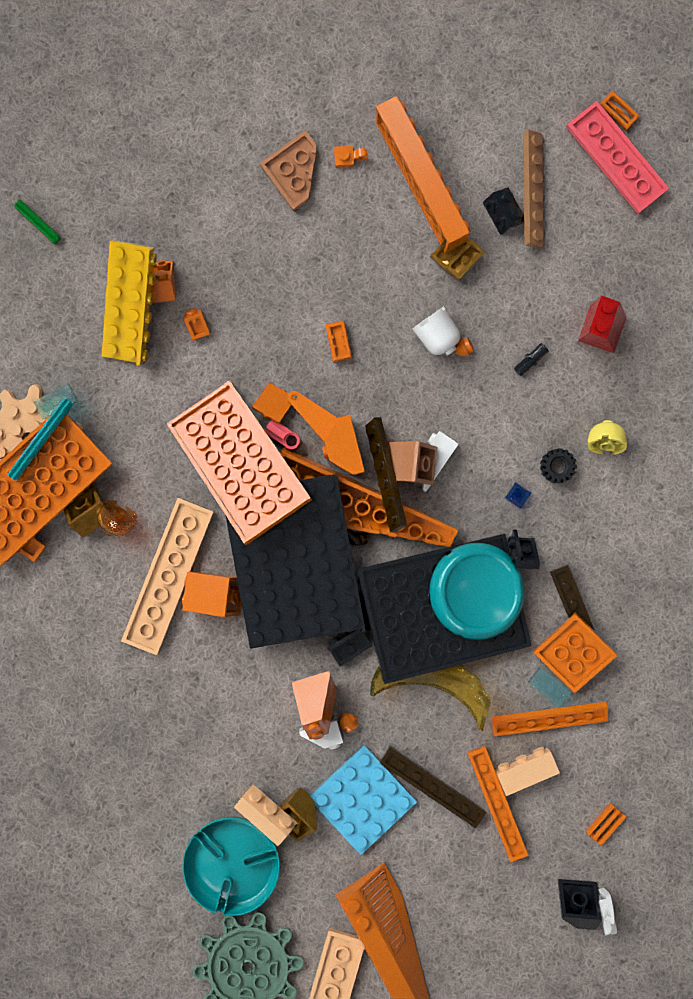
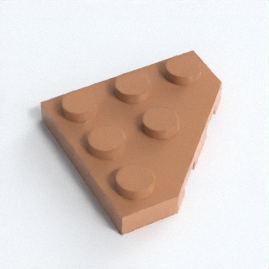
(293, 169)

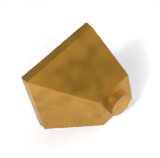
(84, 511)
(302, 809)

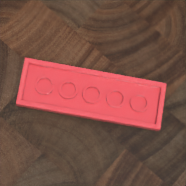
(617, 157)

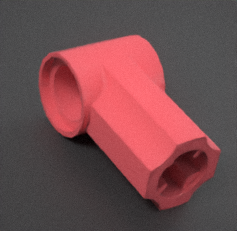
(282, 434)

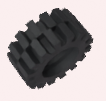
(569, 465)

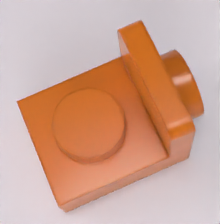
(196, 323)

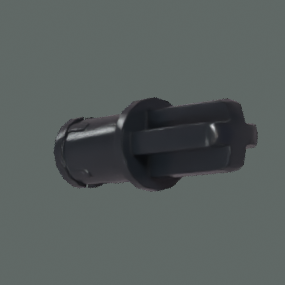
(531, 359)

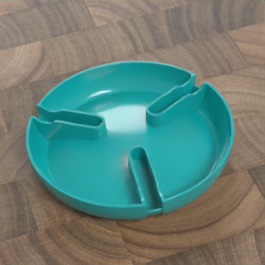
(477, 591)
(230, 866)

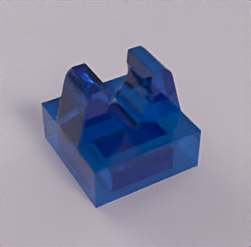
(517, 495)

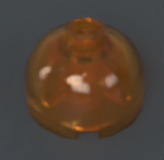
(116, 520)

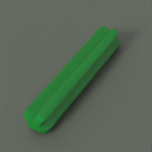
(41, 225)

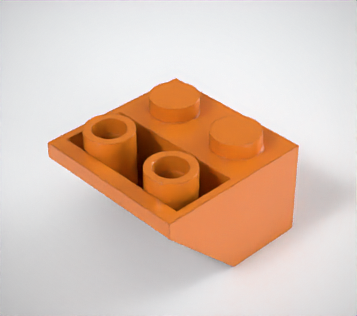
(164, 285)

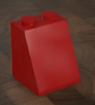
(603, 324)

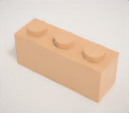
(526, 770)
(265, 815)

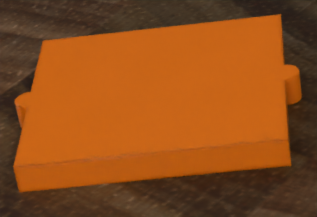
(273, 403)

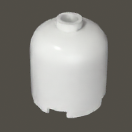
(438, 333)

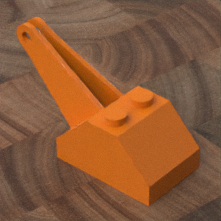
(335, 432)

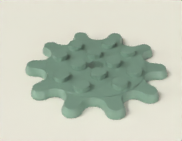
(251, 945)

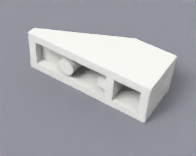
(445, 449)

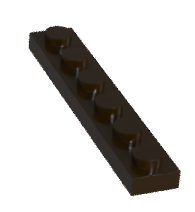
(386, 475)
(432, 787)

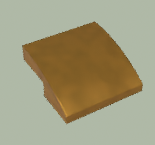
(458, 260)

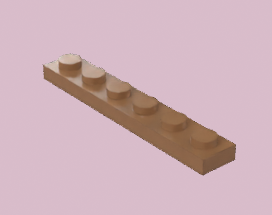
(533, 189)

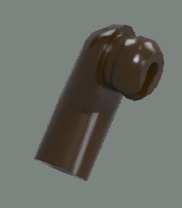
(357, 538)

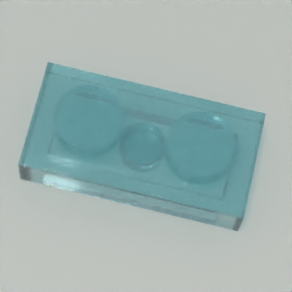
(49, 402)
(549, 687)

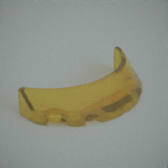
(452, 680)

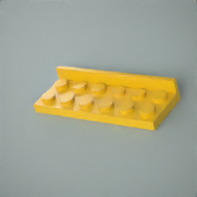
(128, 301)

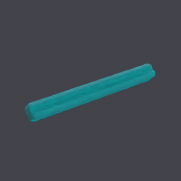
(40, 439)

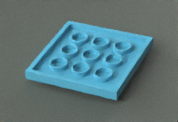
(362, 799)

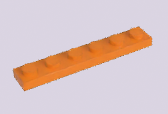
(549, 719)
(497, 804)

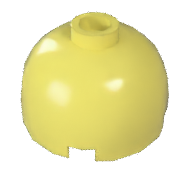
(607, 437)

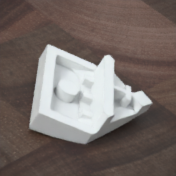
(607, 912)

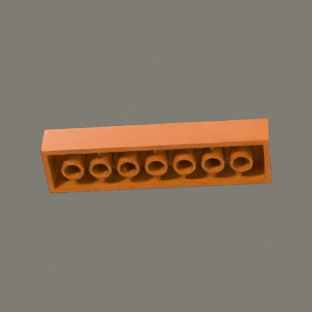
(421, 174)

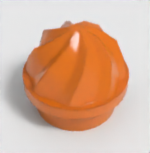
(464, 347)
(348, 722)

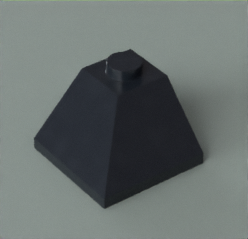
(579, 903)

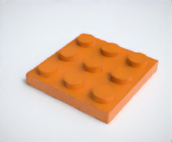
(575, 652)

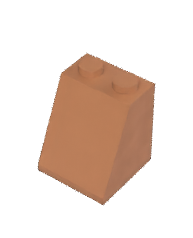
(413, 462)

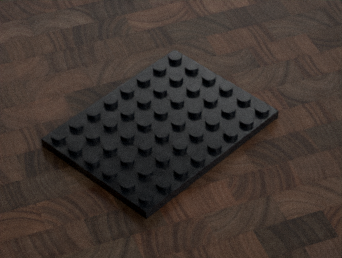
(300, 572)
(405, 627)

